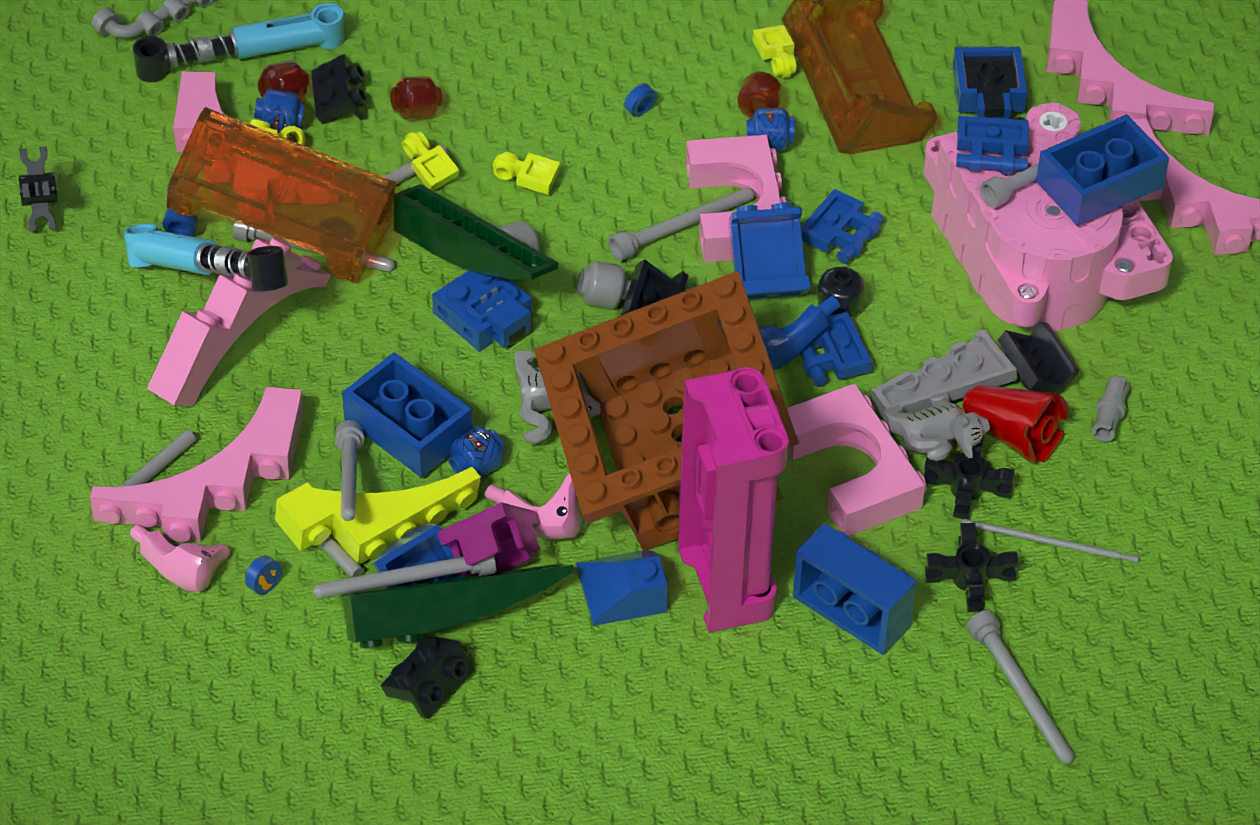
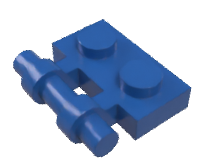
(992, 136)
(832, 220)
(842, 350)

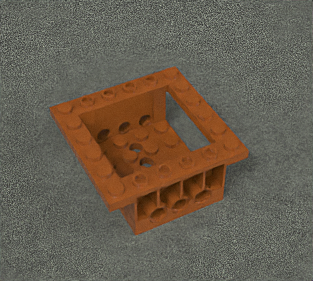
(637, 374)

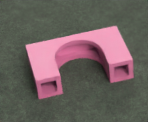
(736, 163)
(849, 420)

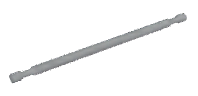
(1053, 541)

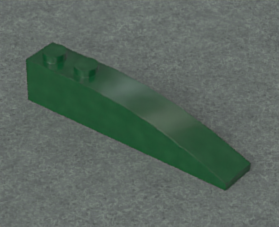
(464, 237)
(440, 604)

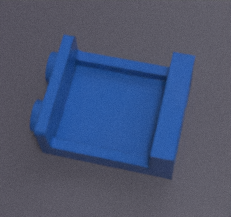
(769, 251)

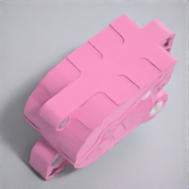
(1027, 252)

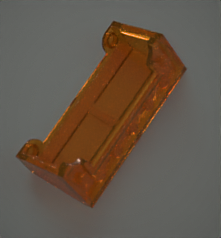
(855, 75)
(283, 191)

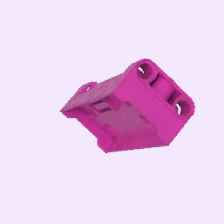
(728, 493)

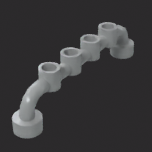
(108, 22)

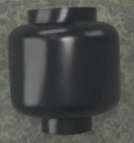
(845, 286)

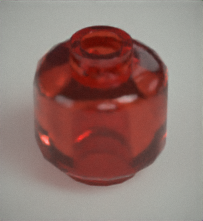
(284, 76)
(759, 91)
(416, 98)

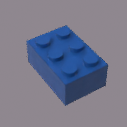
(1102, 169)
(407, 413)
(854, 588)

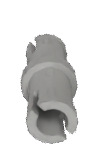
(1110, 408)

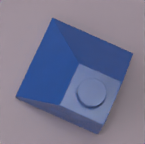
(414, 549)
(623, 586)

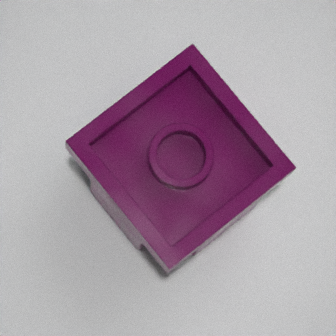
(496, 532)

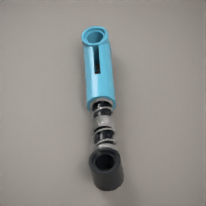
(320, 28)
(149, 247)

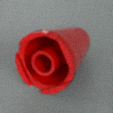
(1020, 418)

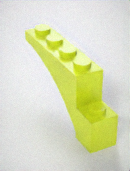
(381, 518)

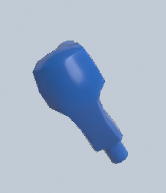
(786, 343)

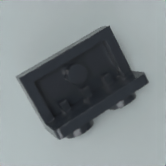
(338, 89)
(651, 285)
(1039, 359)
(429, 674)

